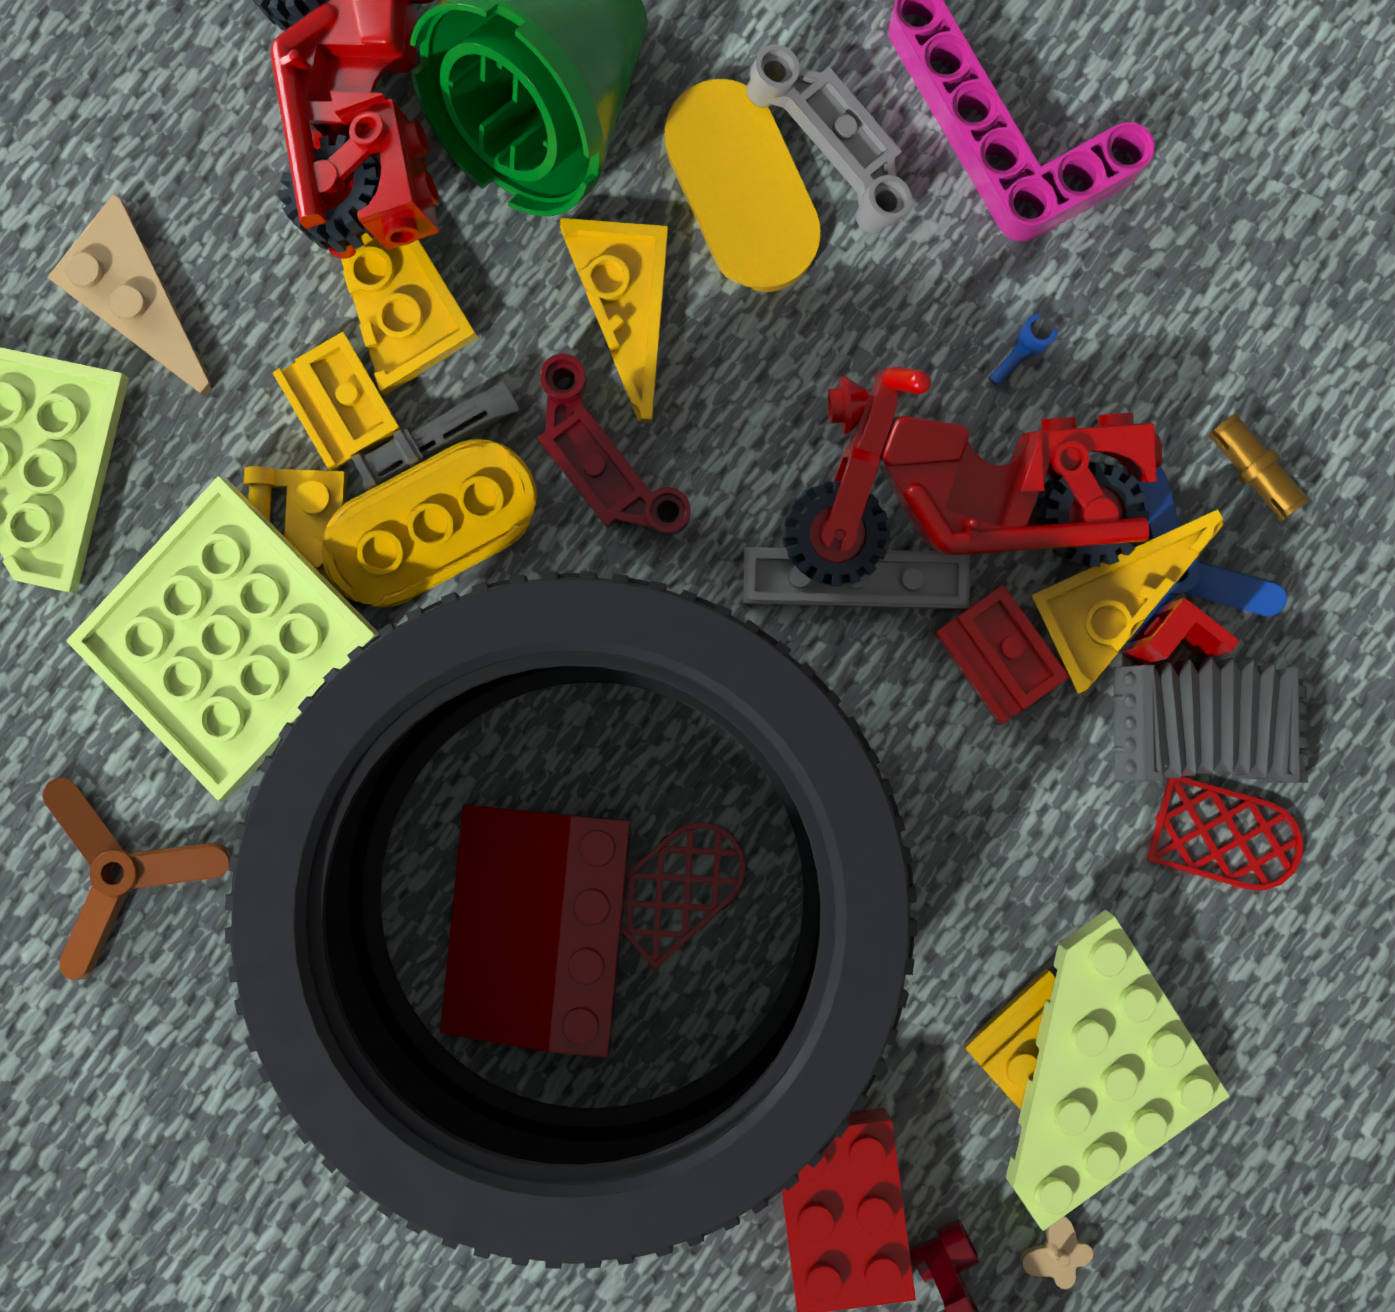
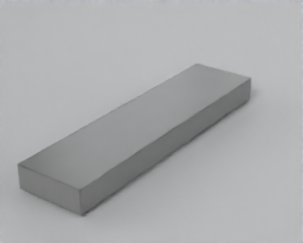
(899, 581)

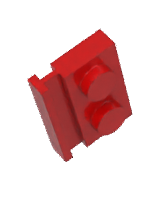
(1001, 655)

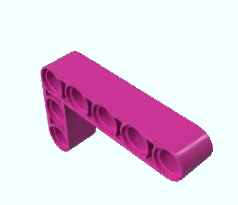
(1000, 135)

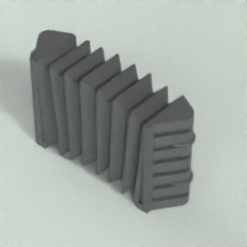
(1210, 720)

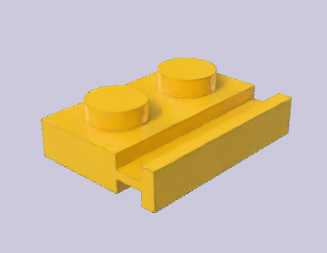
(337, 401)
(1008, 1040)

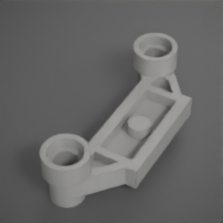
(839, 129)

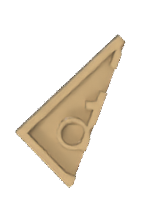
(118, 282)

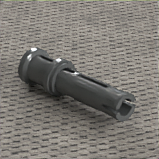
(439, 434)

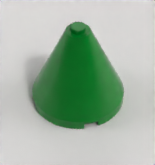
(528, 91)

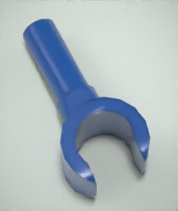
(1026, 346)

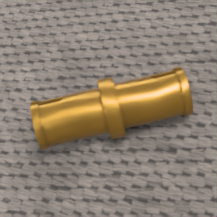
(1258, 467)

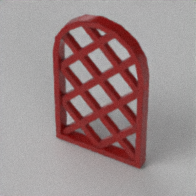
(1163, 817)
(714, 908)

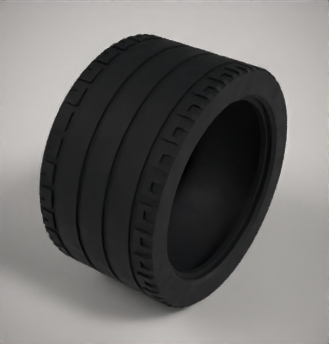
(406, 1112)

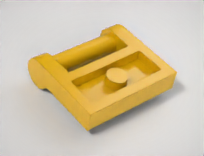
(310, 504)

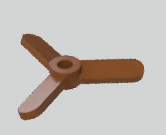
(140, 871)

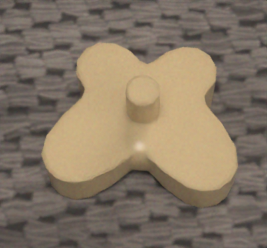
(1057, 1255)

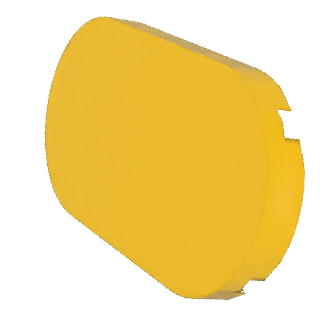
(742, 186)
(429, 523)

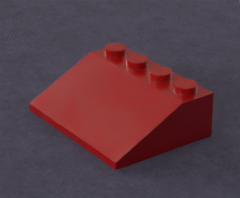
(536, 929)

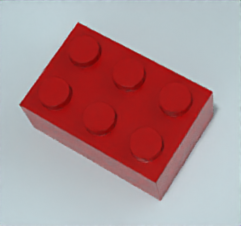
(850, 1222)

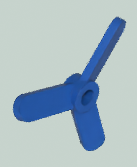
(1201, 578)

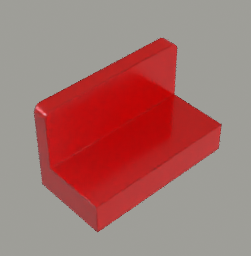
(1178, 624)

